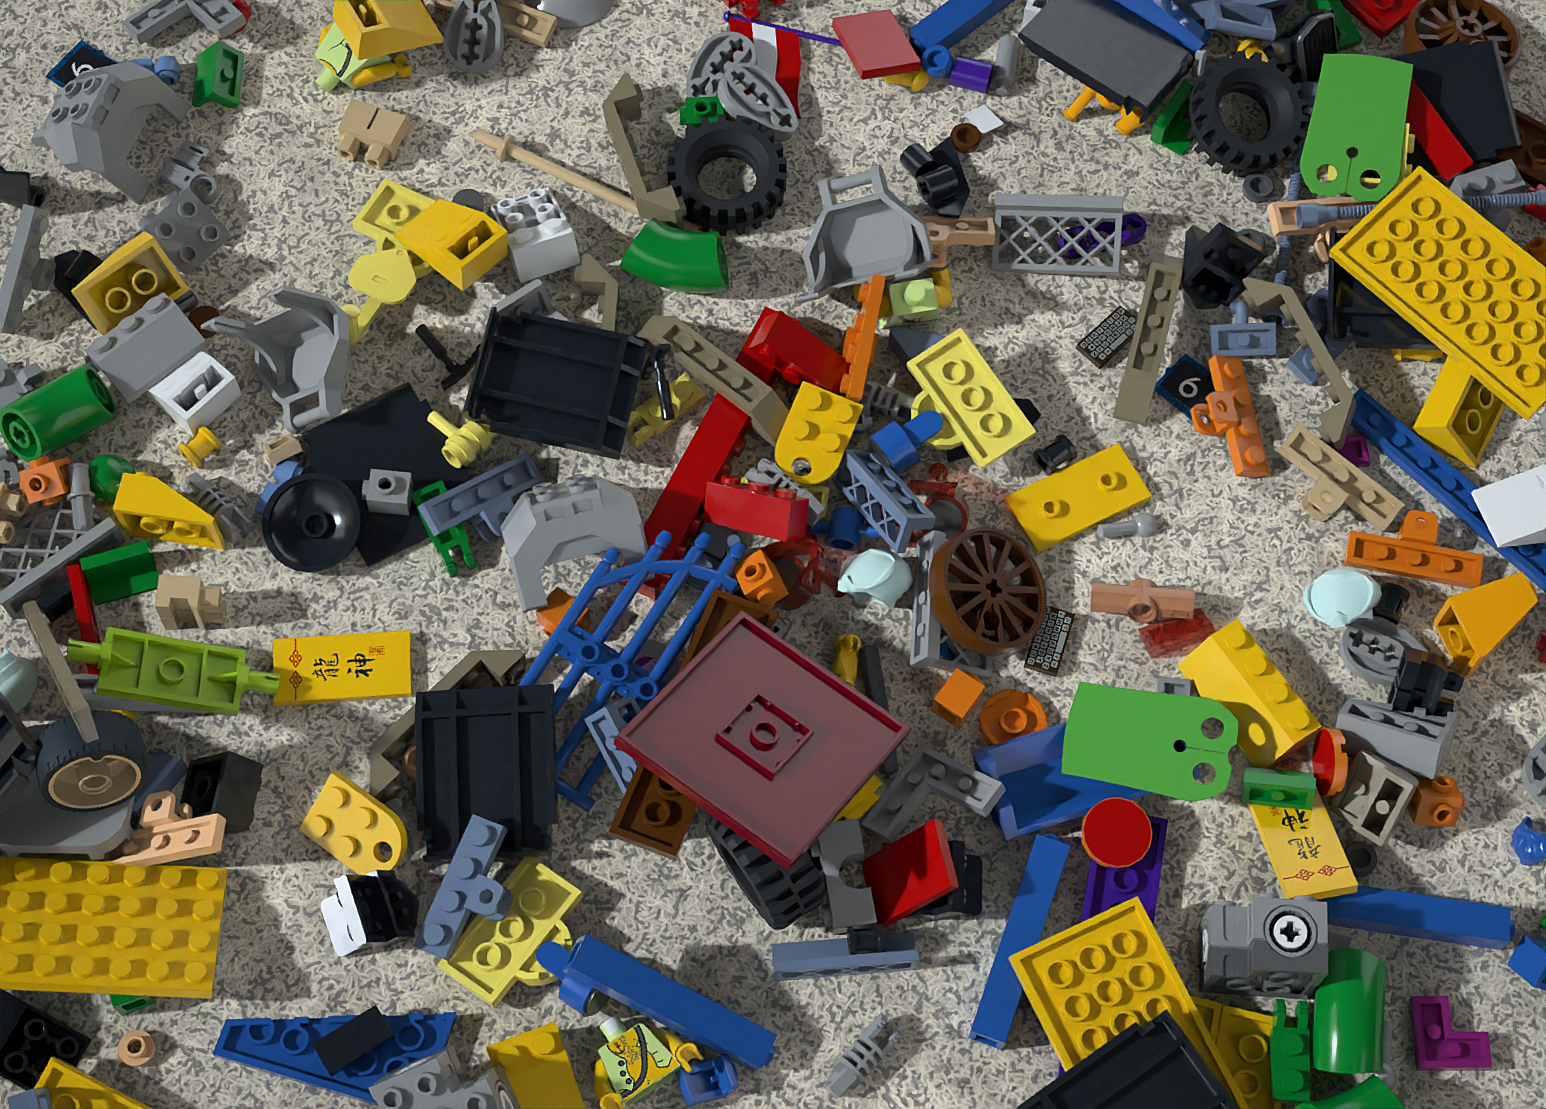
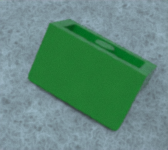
(1345, 29)
(218, 76)
(1169, 127)
(121, 572)
(1278, 788)

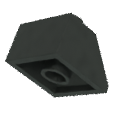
(224, 786)

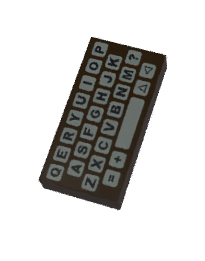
(1108, 337)
(1049, 642)

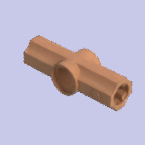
(1142, 600)

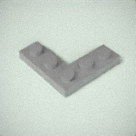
(160, 14)
(921, 775)

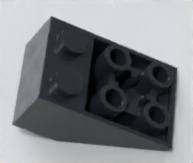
(30, 1041)

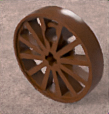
(1441, 31)
(986, 591)

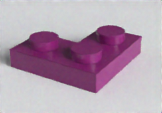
(1440, 1048)

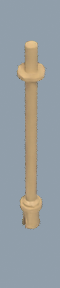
(507, 148)

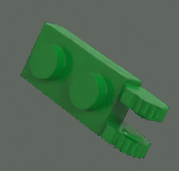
(448, 539)
(1290, 1055)

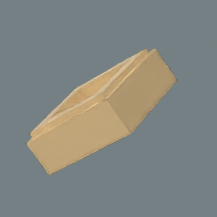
(282, 448)

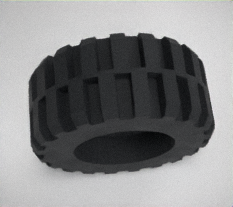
(774, 891)

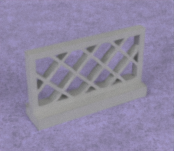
(1063, 209)
(41, 580)
(925, 624)

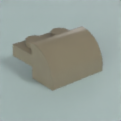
(1374, 796)

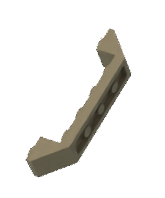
(661, 203)
(598, 282)
(1269, 296)
(1149, 338)
(719, 373)
(498, 664)

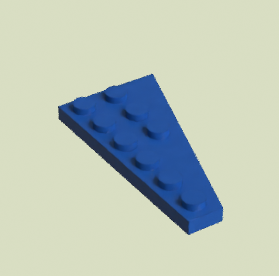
(287, 1050)

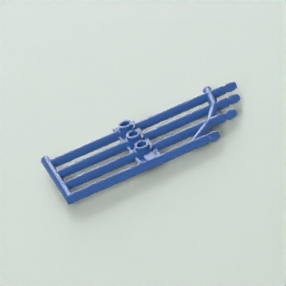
(617, 670)

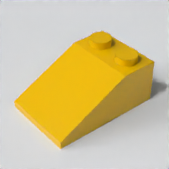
(127, 282)
(158, 512)
(538, 1069)

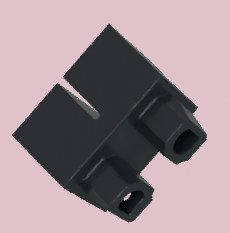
(1420, 683)

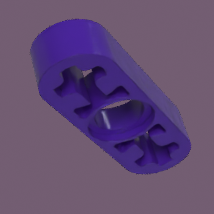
(1127, 237)

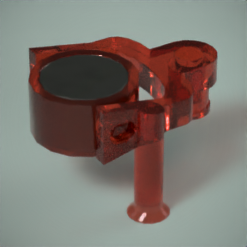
(945, 503)
(798, 578)

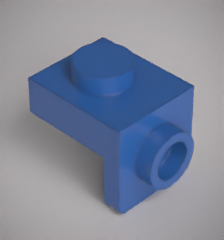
(708, 1080)

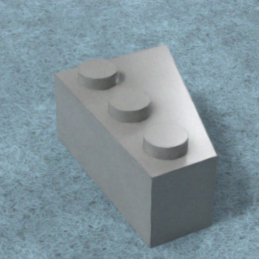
(1398, 737)

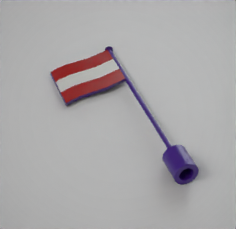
(780, 56)

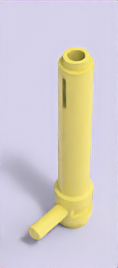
(464, 442)

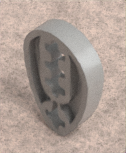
(490, 37)
(711, 58)
(775, 105)
(1374, 666)

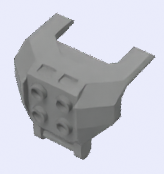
(100, 119)
(863, 237)
(298, 353)
(569, 523)

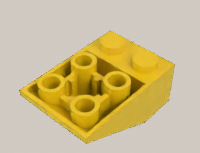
(384, 26)
(456, 241)

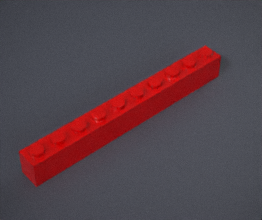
(705, 460)

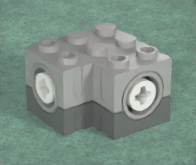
(1264, 948)
(442, 1083)

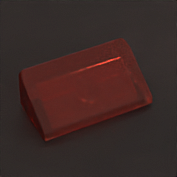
(1175, 633)

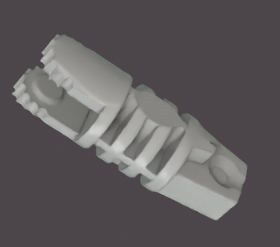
(887, 401)
(776, 478)
(218, 505)
(861, 1057)

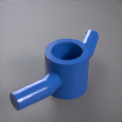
(845, 529)

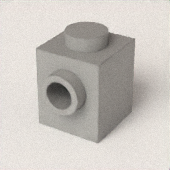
(388, 492)

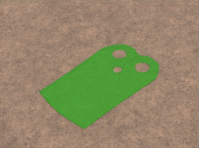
(1360, 106)
(1131, 735)

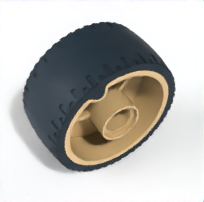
(95, 773)

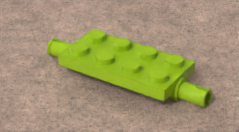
(171, 671)

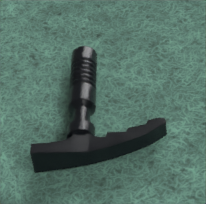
(656, 363)
(458, 371)

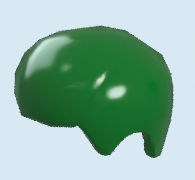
(106, 475)

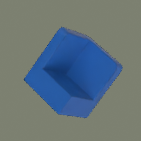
(1530, 961)

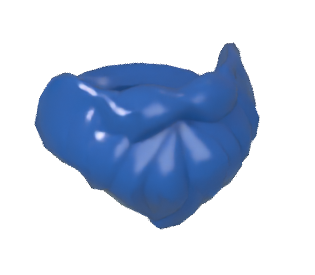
(1529, 843)

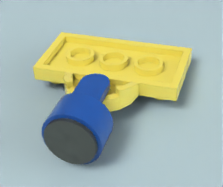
(957, 407)
(526, 945)

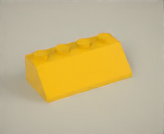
(1459, 415)
(1247, 683)

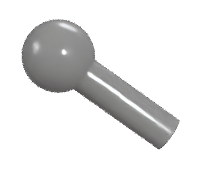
(1143, 525)
(1388, 1074)

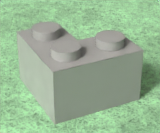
(1491, 180)

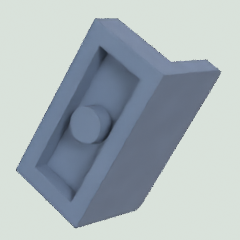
(163, 775)

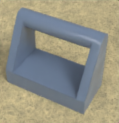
(1240, 20)

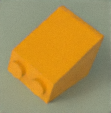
(1483, 618)

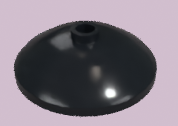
(296, 509)

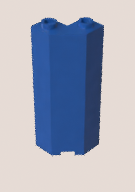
(1036, 788)

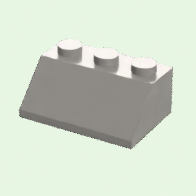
(145, 347)

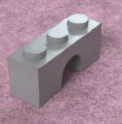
(845, 906)

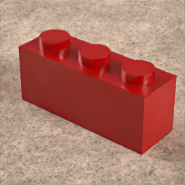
(798, 353)
(756, 508)

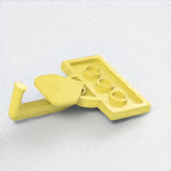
(392, 270)

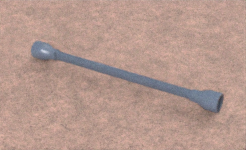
(1308, 91)
(1314, 214)

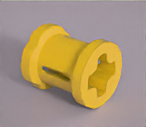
(199, 446)

